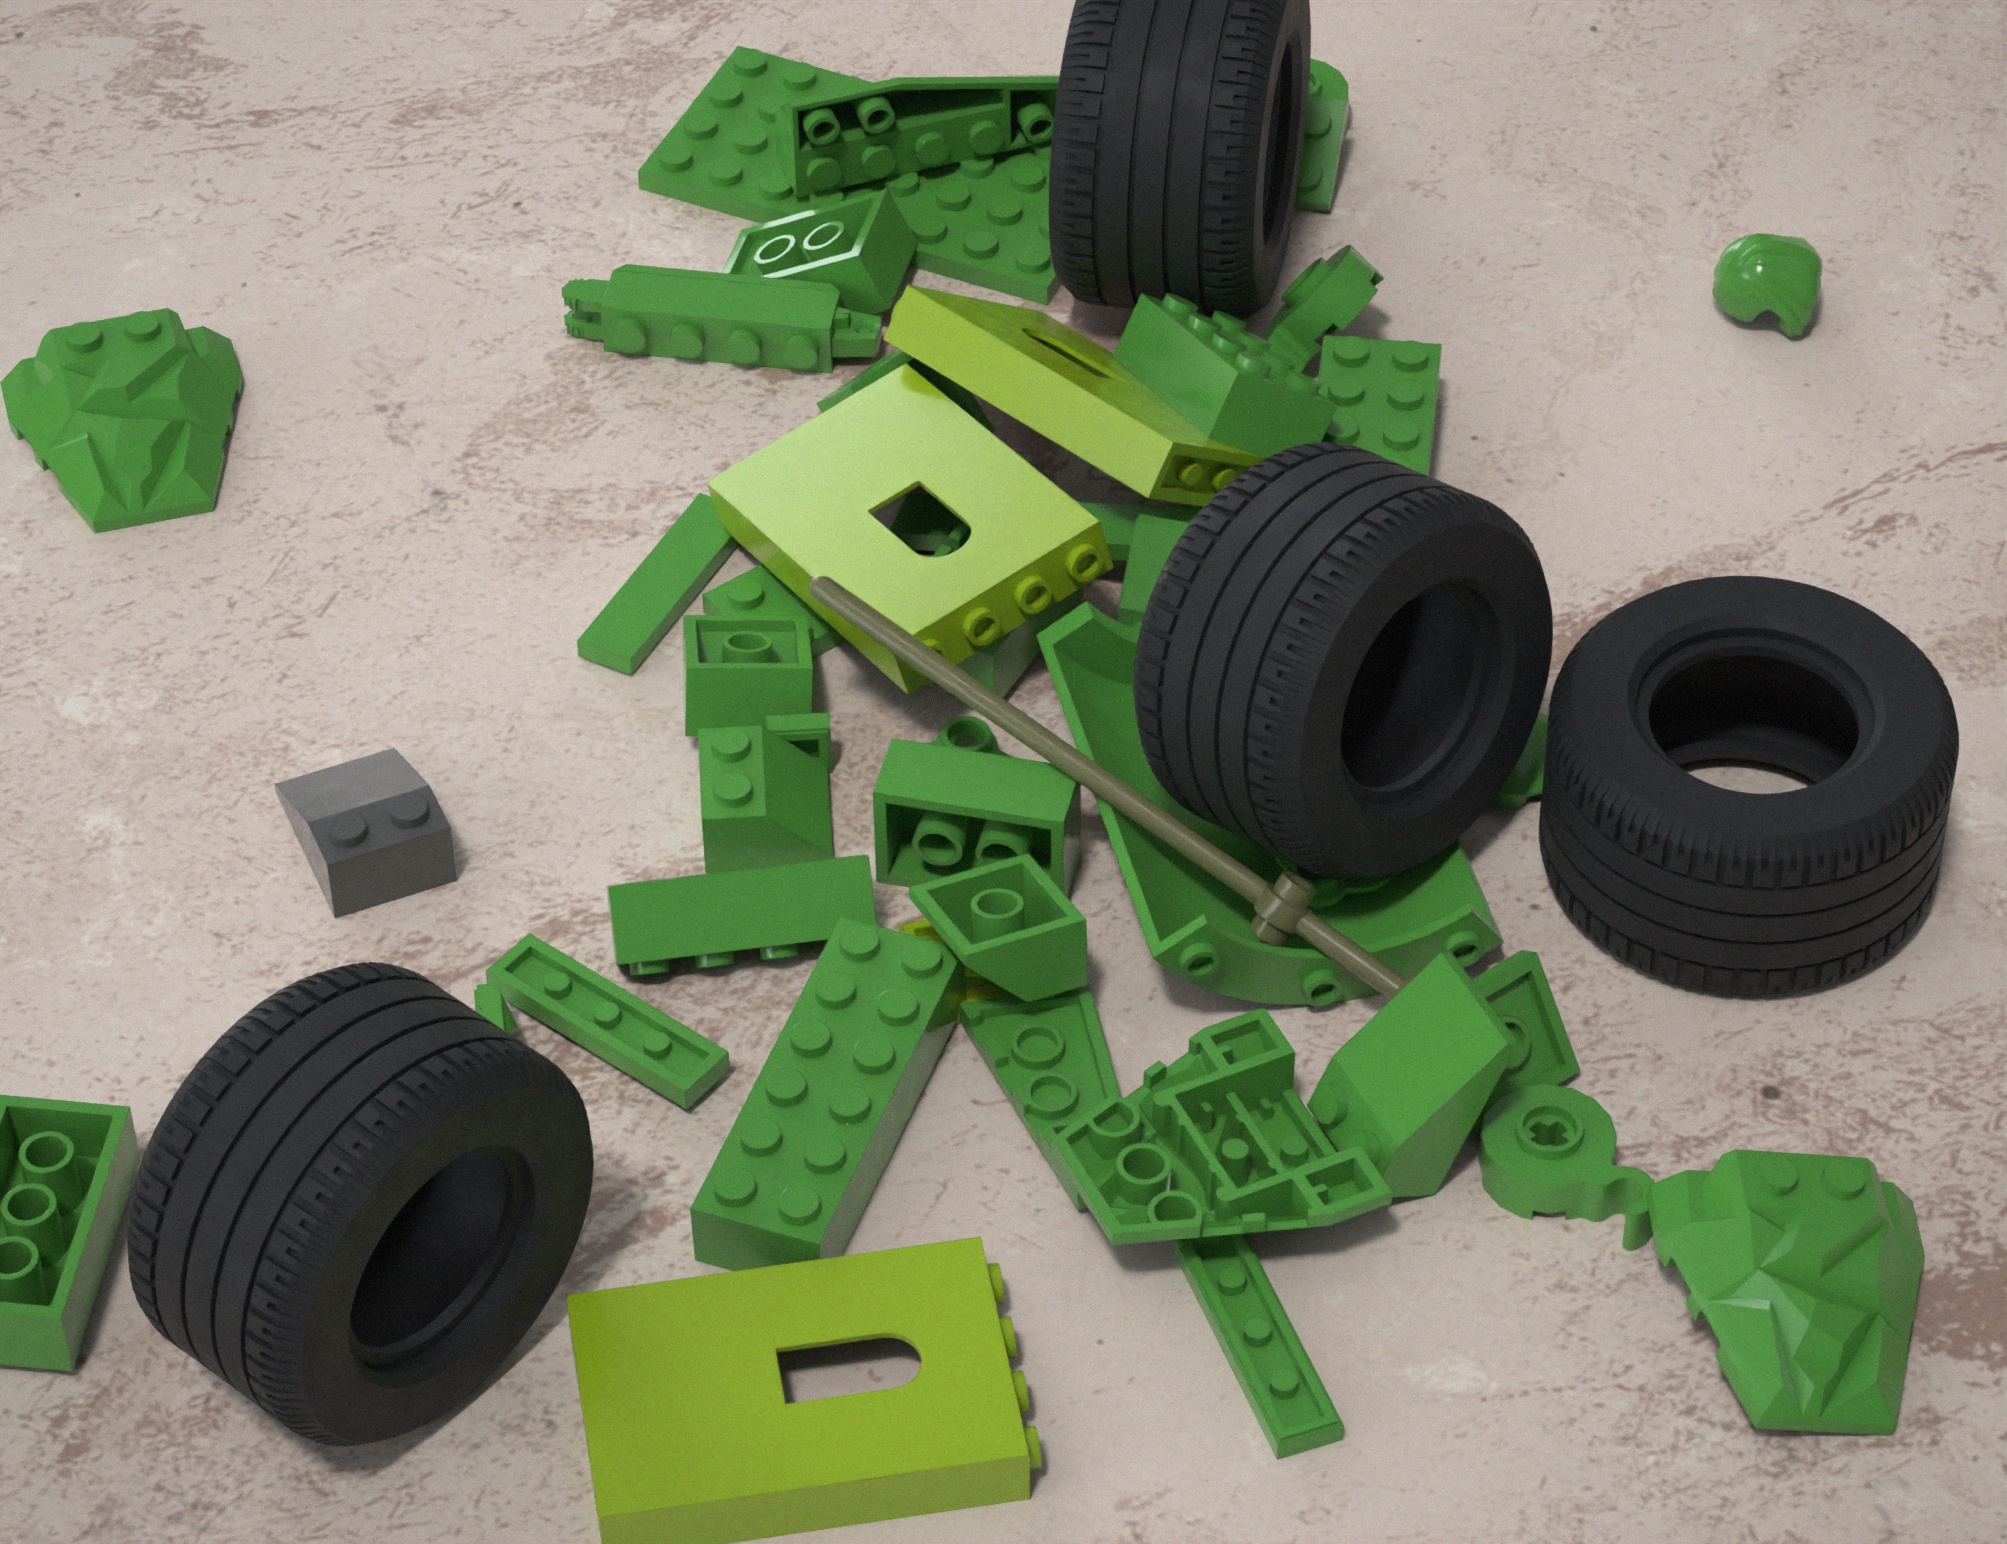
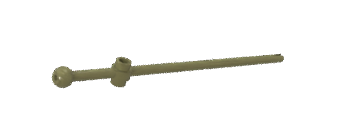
(1279, 907)

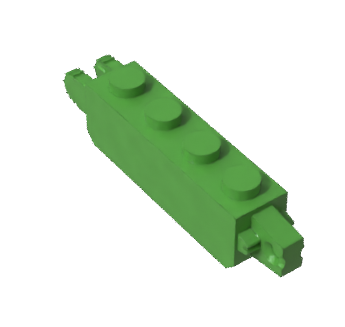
(720, 318)

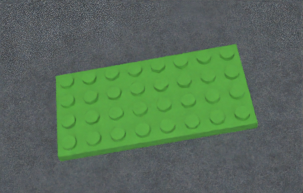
(970, 217)

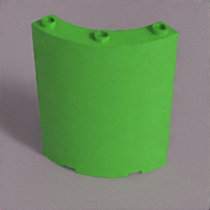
(1201, 924)

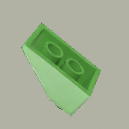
(852, 244)
(1416, 1078)

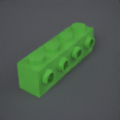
(736, 911)

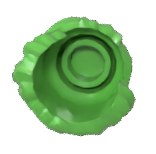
(1771, 275)

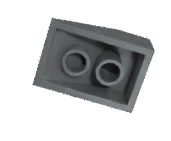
(369, 831)

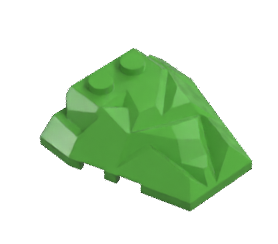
(128, 415)
(1215, 1147)
(1802, 1280)

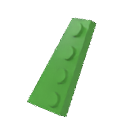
(1045, 1060)

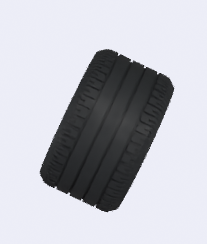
(1178, 150)
(1343, 660)
(1727, 881)
(359, 1203)

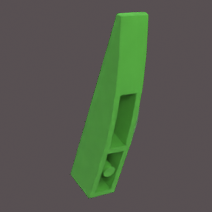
(909, 127)

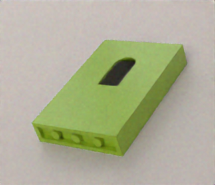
(1065, 392)
(811, 500)
(695, 1418)

